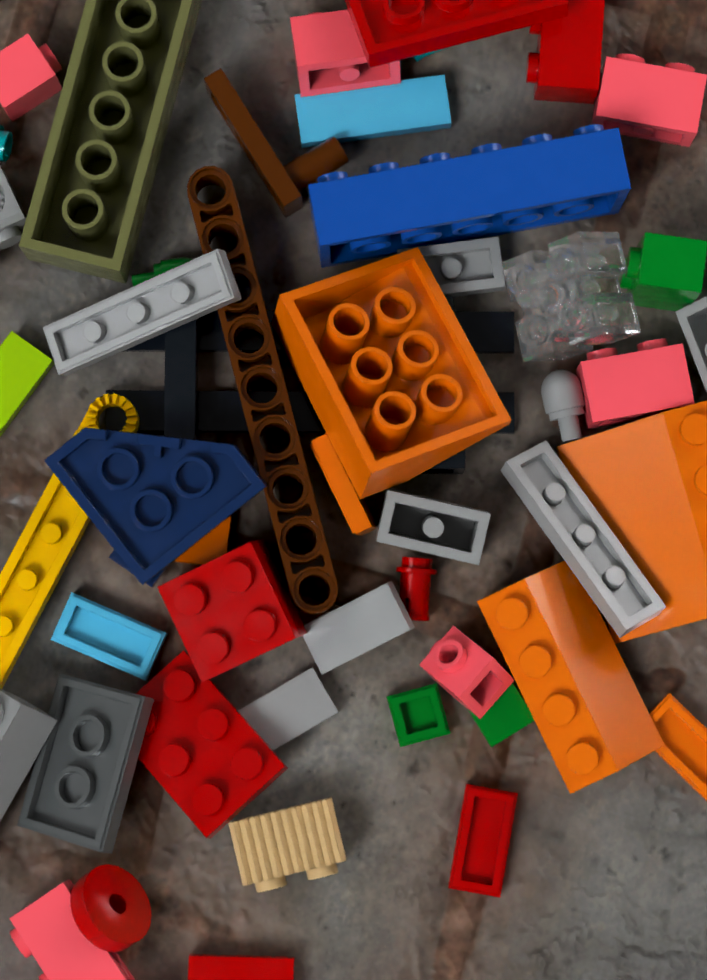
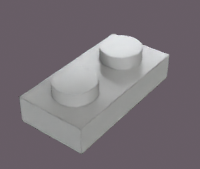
(466, 266)

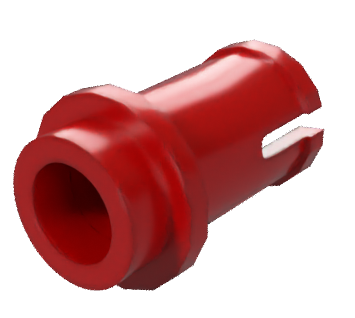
(416, 586)

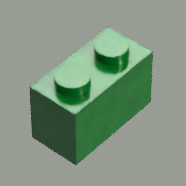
(665, 271)

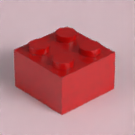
(232, 609)

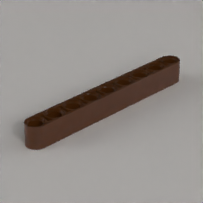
(277, 413)

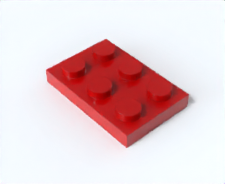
(203, 748)

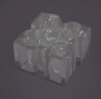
(571, 296)

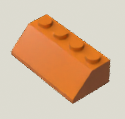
(570, 675)

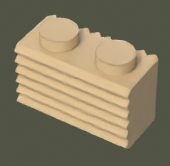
(288, 843)

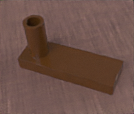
(281, 181)

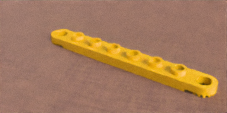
(45, 549)

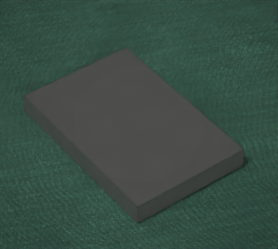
(86, 763)

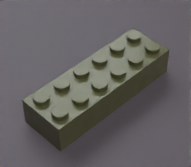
(108, 135)

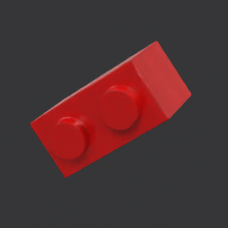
(568, 55)

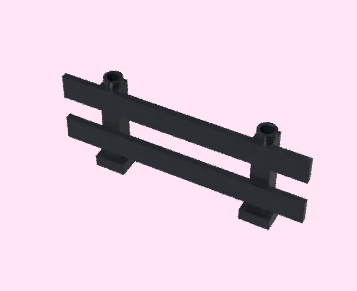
(184, 410)

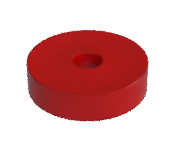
(110, 908)

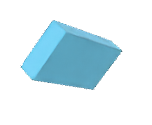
(109, 636)

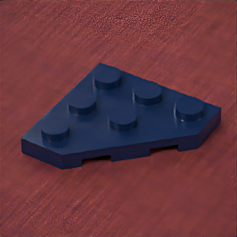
(153, 491)

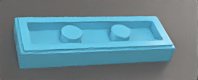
(374, 111)

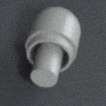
(564, 402)

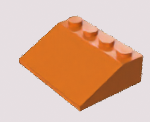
(387, 370)
(653, 497)

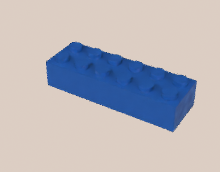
(469, 195)

